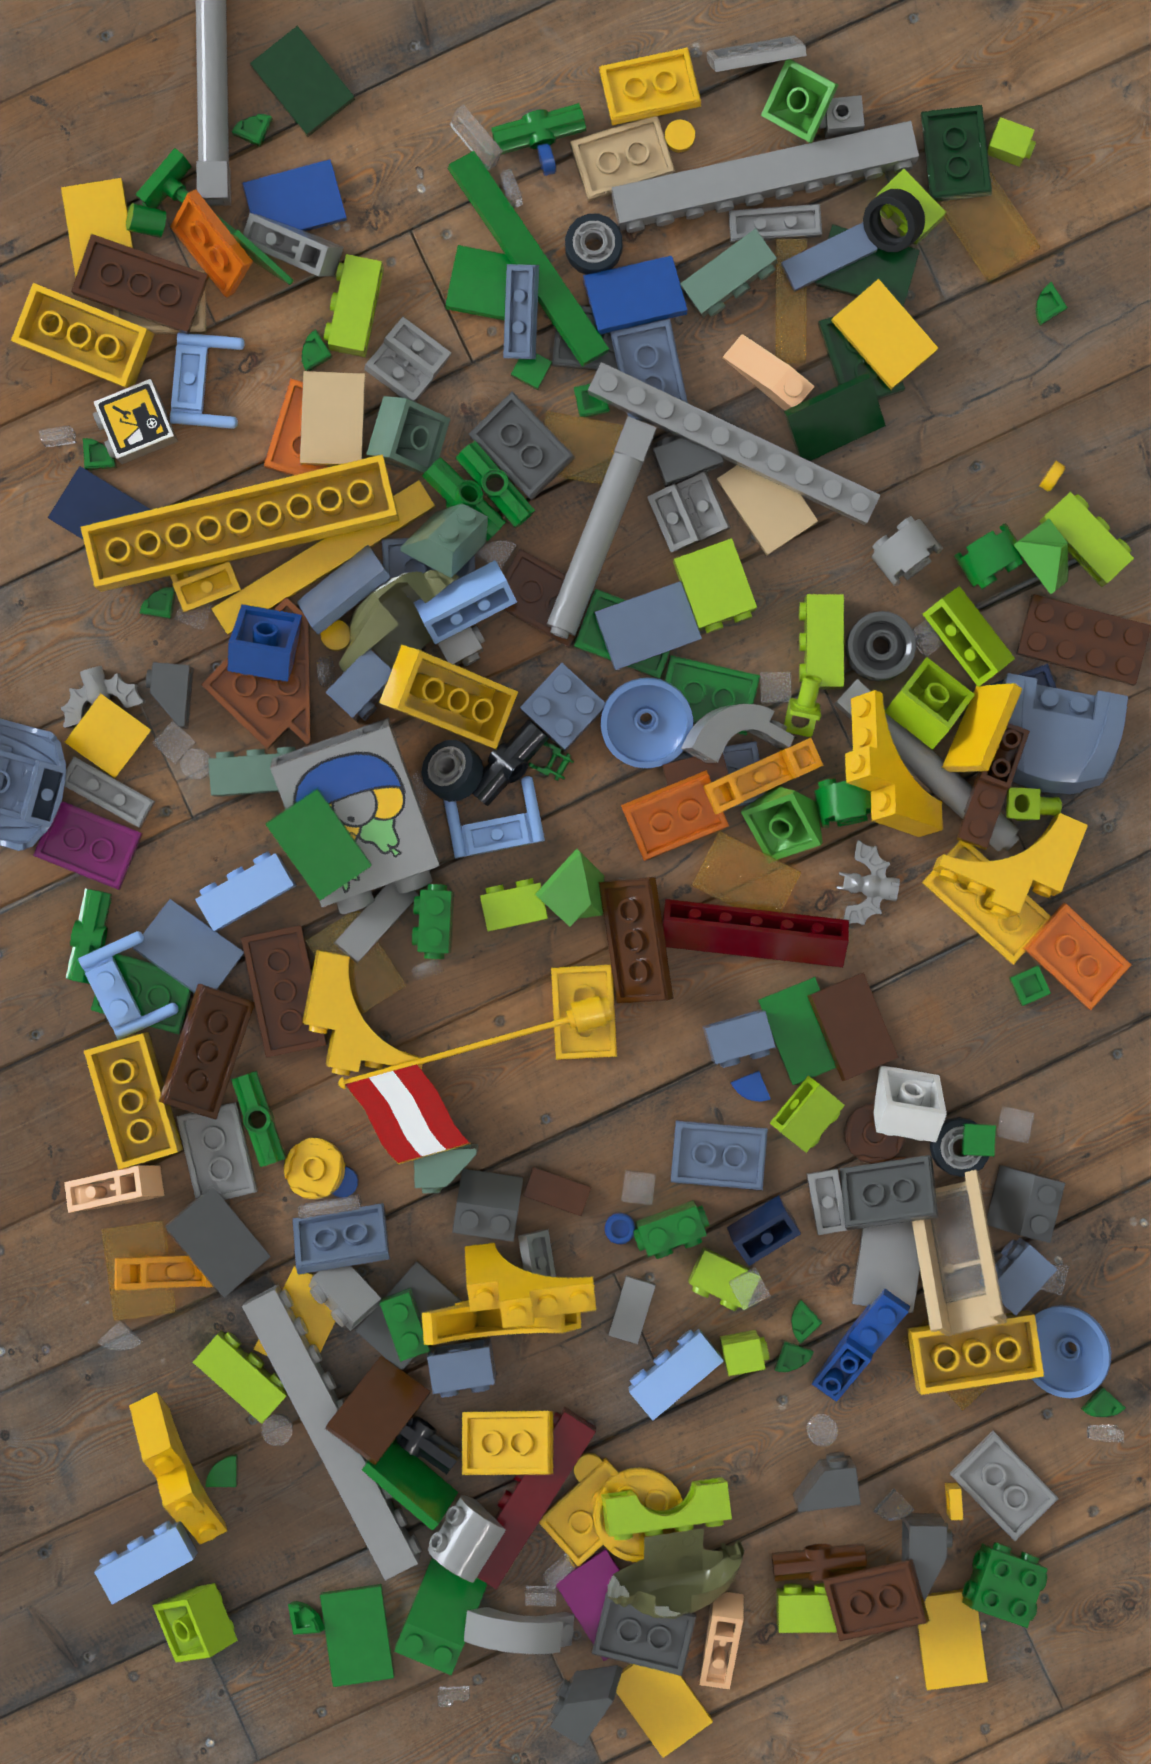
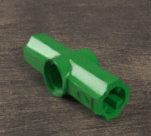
(539, 128)
(481, 470)
(458, 491)
(88, 931)
(265, 1138)

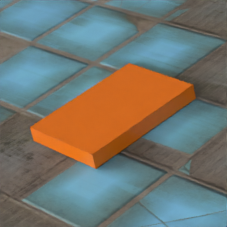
(211, 243)
(286, 440)
(673, 816)
(1077, 956)

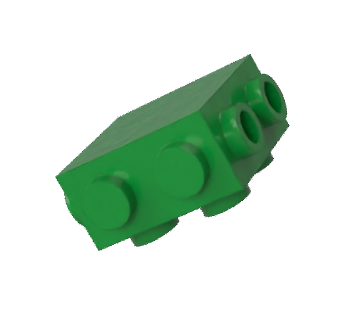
(435, 921)
(670, 1229)
(1005, 1584)

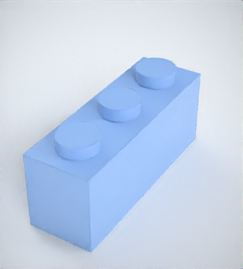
(466, 602)
(245, 891)
(674, 1373)
(145, 1561)

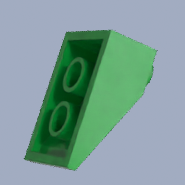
(438, 1618)

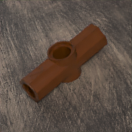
(818, 1562)

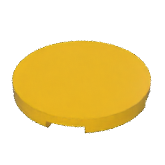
(655, 1493)

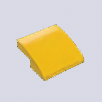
(205, 585)
(107, 735)

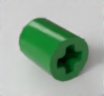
(146, 220)

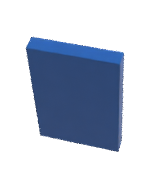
(298, 197)
(635, 295)

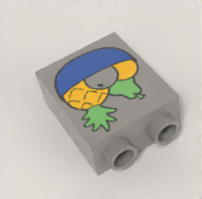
(375, 800)

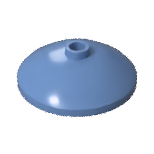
(648, 742)
(1068, 1371)

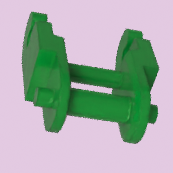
(547, 770)

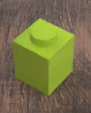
(1011, 142)

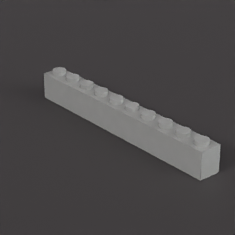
(765, 176)
(733, 444)
(316, 1404)

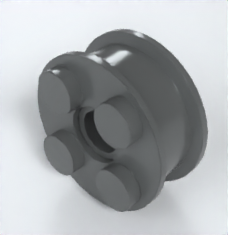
(900, 646)

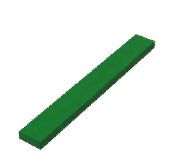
(524, 250)

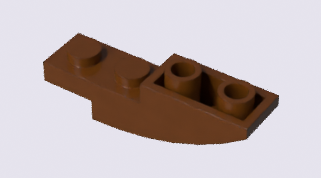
(991, 788)

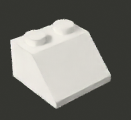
(909, 1104)

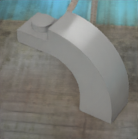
(717, 727)
(518, 1633)

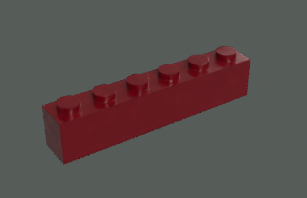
(755, 933)
(533, 1494)

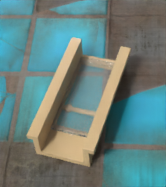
(959, 1261)

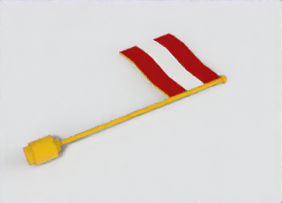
(408, 1107)

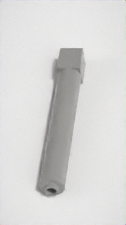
(212, 103)
(601, 527)
(928, 769)

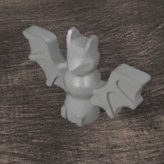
(94, 684)
(874, 886)

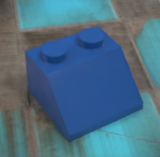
(264, 643)

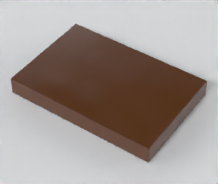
(536, 591)
(852, 1026)
(377, 1410)
(876, 1600)

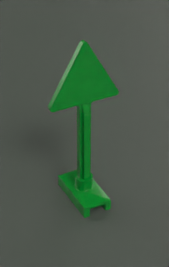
(166, 182)

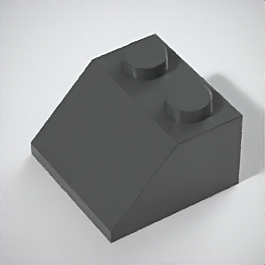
(1025, 1203)
(487, 1205)
(829, 1485)
(584, 1701)

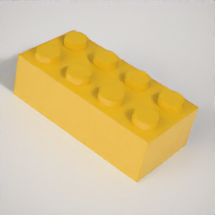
(82, 336)
(448, 696)
(128, 1096)
(976, 1356)

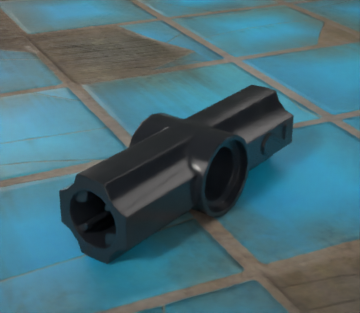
(509, 761)
(422, 1440)

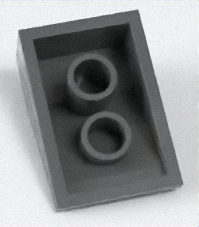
(926, 1542)

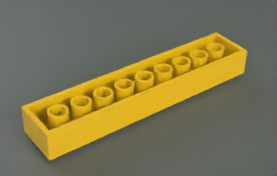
(239, 523)

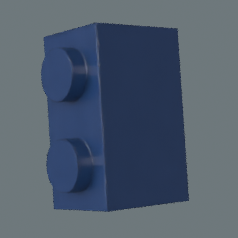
(763, 1230)

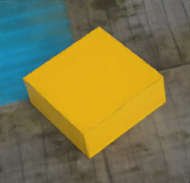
(954, 1501)

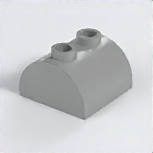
(466, 1538)

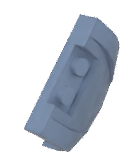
(1069, 738)
(29, 783)

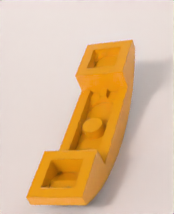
(763, 775)
(157, 1272)

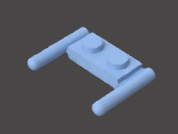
(190, 379)
(499, 832)
(113, 991)

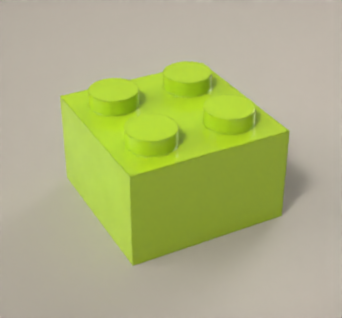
(929, 703)

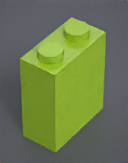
(715, 585)

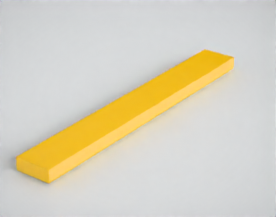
(321, 559)

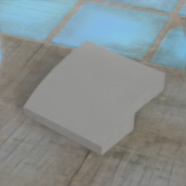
(407, 360)
(688, 512)

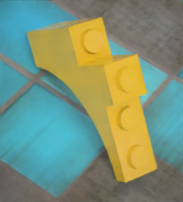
(877, 767)
(1008, 880)
(333, 1007)
(519, 1293)
(459, 1323)
(167, 1460)

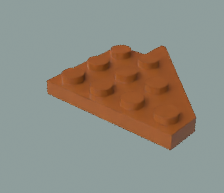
(265, 704)

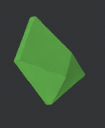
(799, 100)
(1046, 555)
(784, 822)
(573, 889)

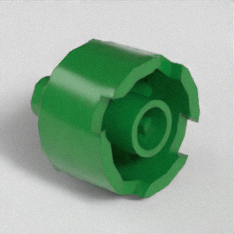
(990, 556)
(841, 803)

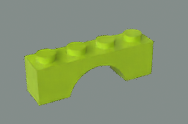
(705, 1503)

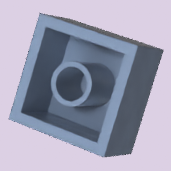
(361, 686)
(563, 707)
(739, 1037)
(1021, 1274)
(462, 1367)

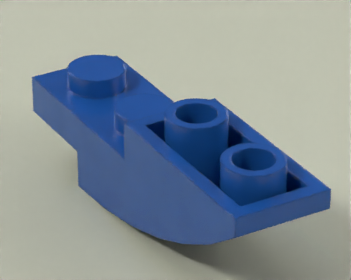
(860, 1344)

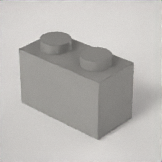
(344, 1295)

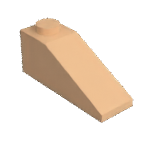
(768, 373)
(114, 1188)
(722, 1640)

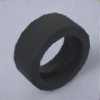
(908, 206)

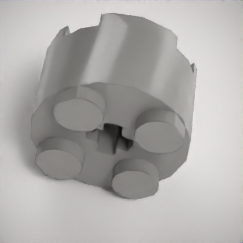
(906, 550)

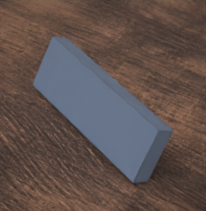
(828, 257)
(521, 311)

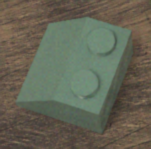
(408, 434)
(448, 539)
(440, 1169)

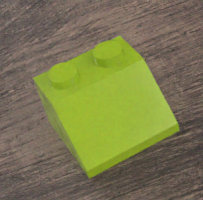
(195, 1623)

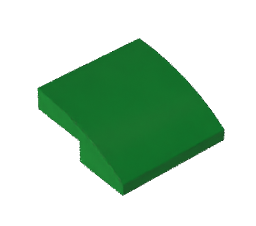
(478, 283)

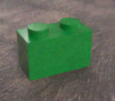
(404, 1324)

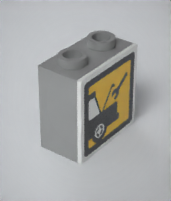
(134, 422)

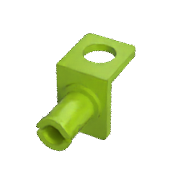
(804, 706)
(1030, 805)

